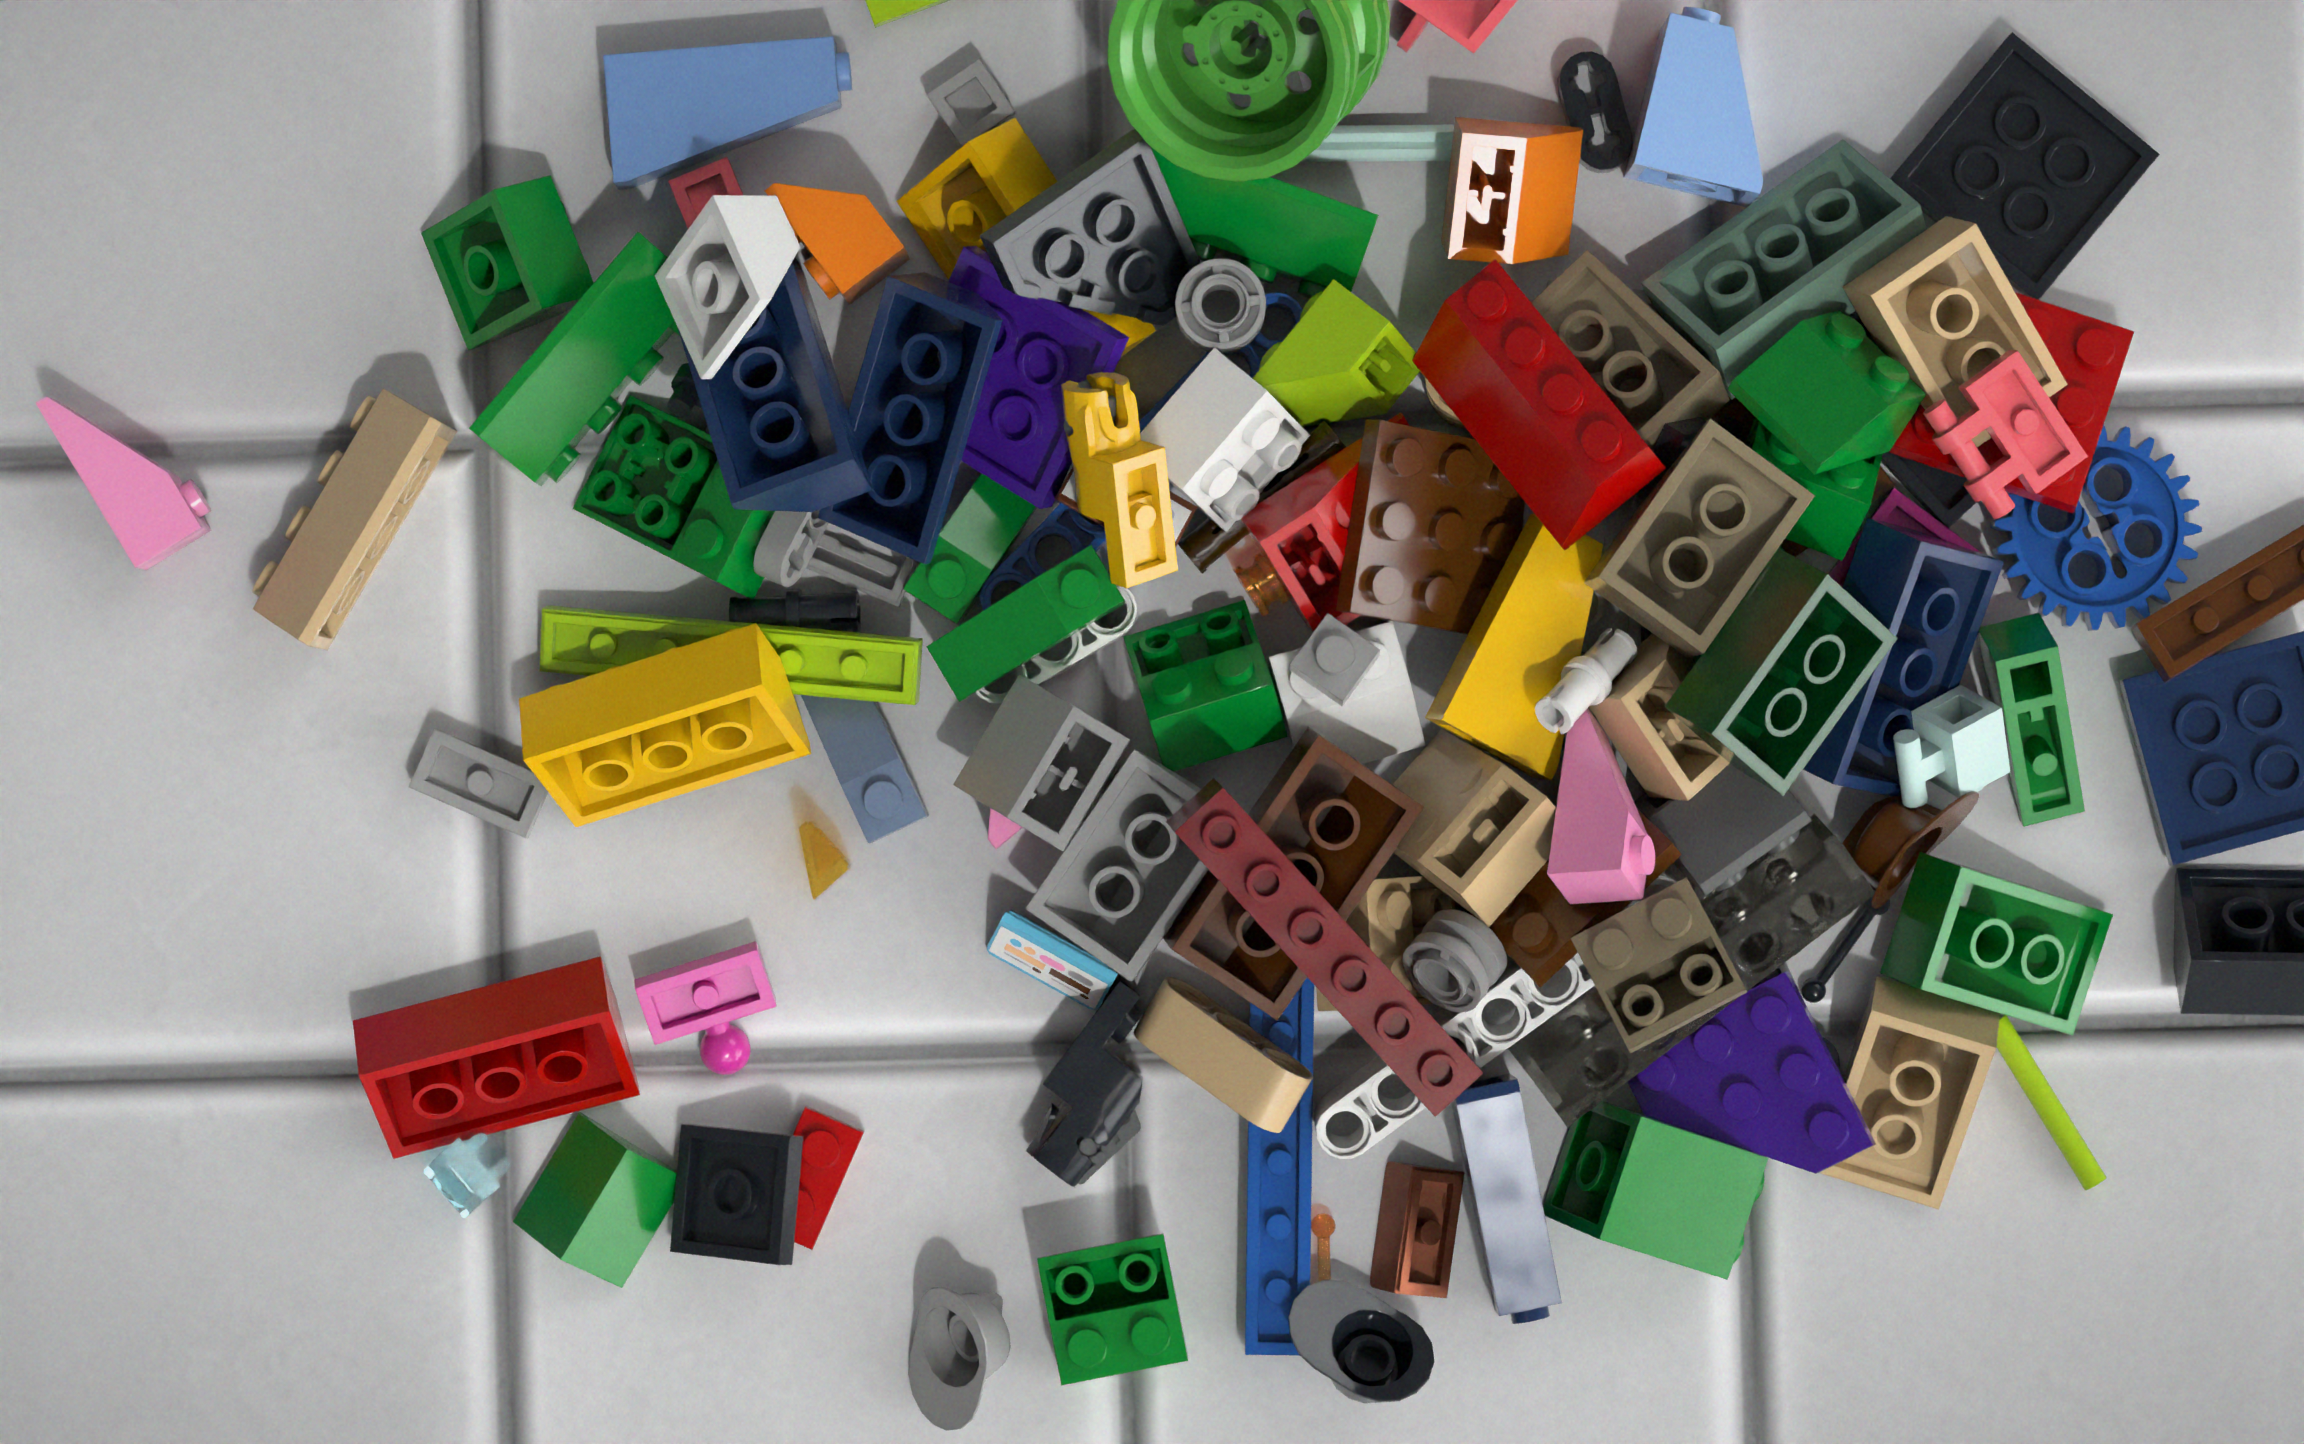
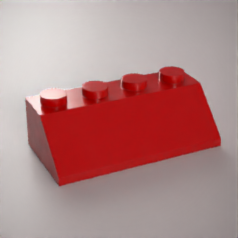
(1533, 406)
(495, 1057)

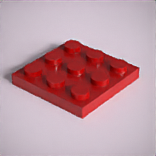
(2091, 362)

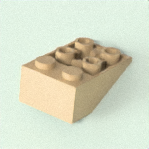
(1478, 828)

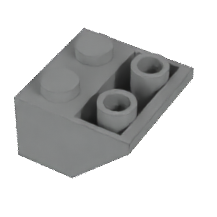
(1041, 762)

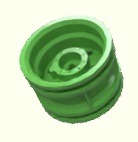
(1187, 106)

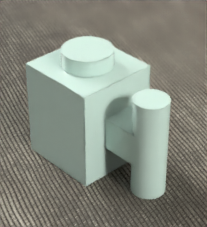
(1953, 744)

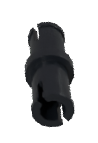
(813, 611)

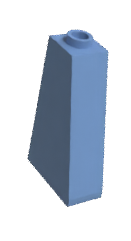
(709, 100)

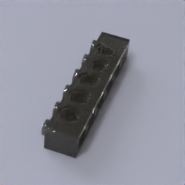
(1761, 923)

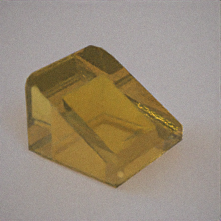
(822, 858)

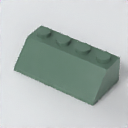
(1784, 259)

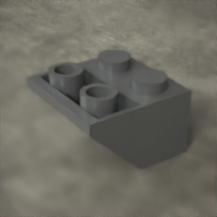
(1725, 827)

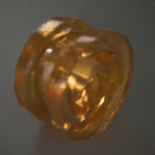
(1261, 584)

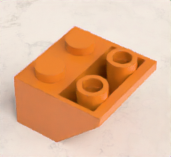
(1510, 190)
(844, 235)

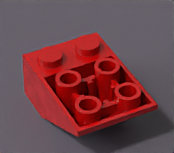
(1306, 533)

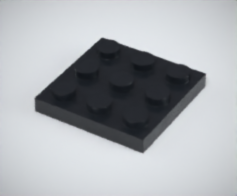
(2025, 164)

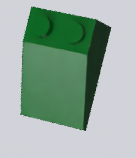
(1996, 944)

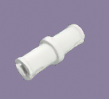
(1586, 681)

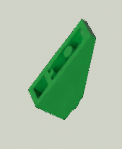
(970, 549)
(1026, 623)
(2029, 686)

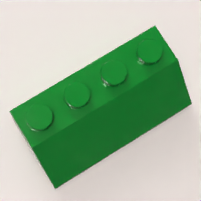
(1272, 227)
(582, 368)

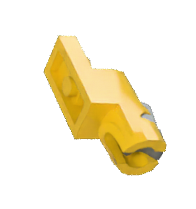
(1120, 477)

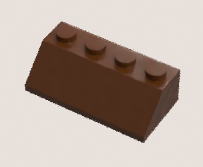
(1335, 828)

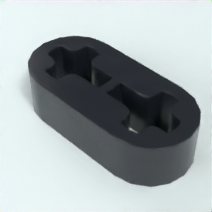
(1610, 108)

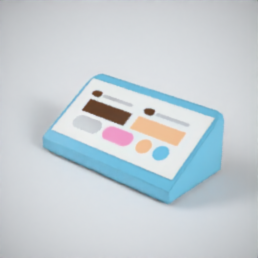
(1051, 960)

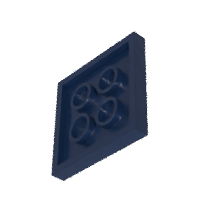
(2223, 747)

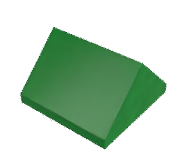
(598, 1201)

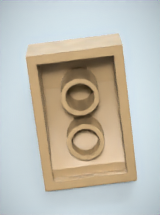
(1948, 314)
(1916, 1086)

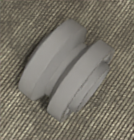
(1227, 276)
(1454, 960)

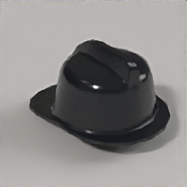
(1360, 1342)

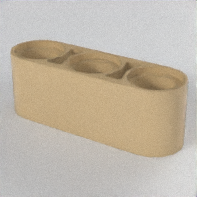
(1223, 1054)

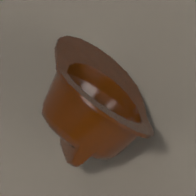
(1892, 836)

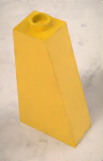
(1518, 650)

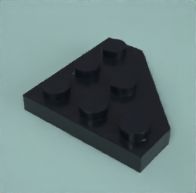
(1099, 238)

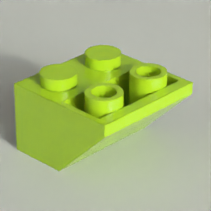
(1338, 361)

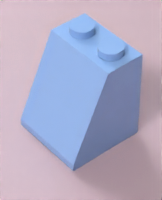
(1696, 114)

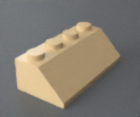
(353, 519)

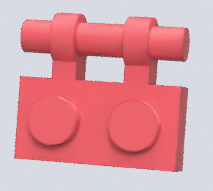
(2021, 423)

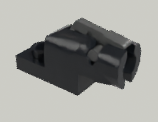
(1096, 1095)

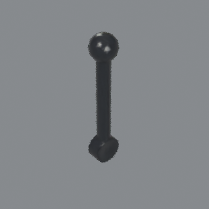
(1814, 989)

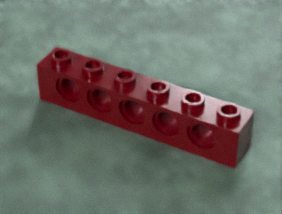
(1324, 947)

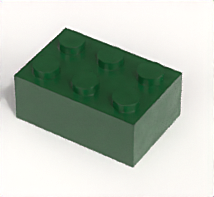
(1781, 671)

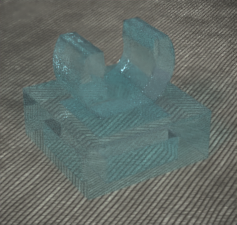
(463, 1176)

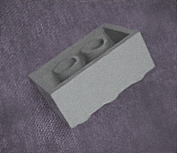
(1124, 869)

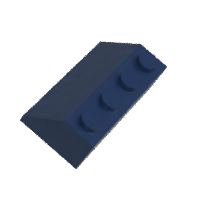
(916, 409)
(782, 412)
(1934, 605)

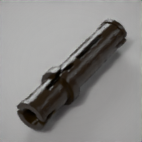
(1210, 541)

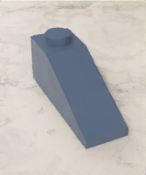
(866, 764)

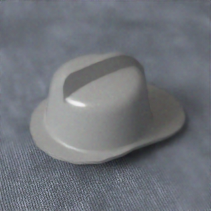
(954, 1352)

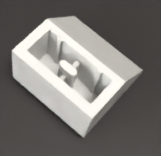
(1224, 439)

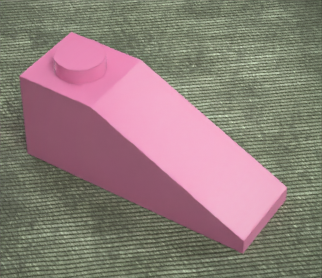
(137, 496)
(1597, 832)

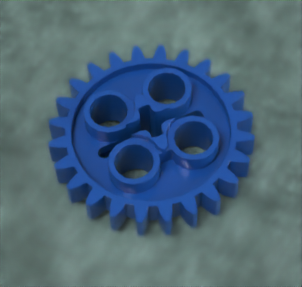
(2146, 499)

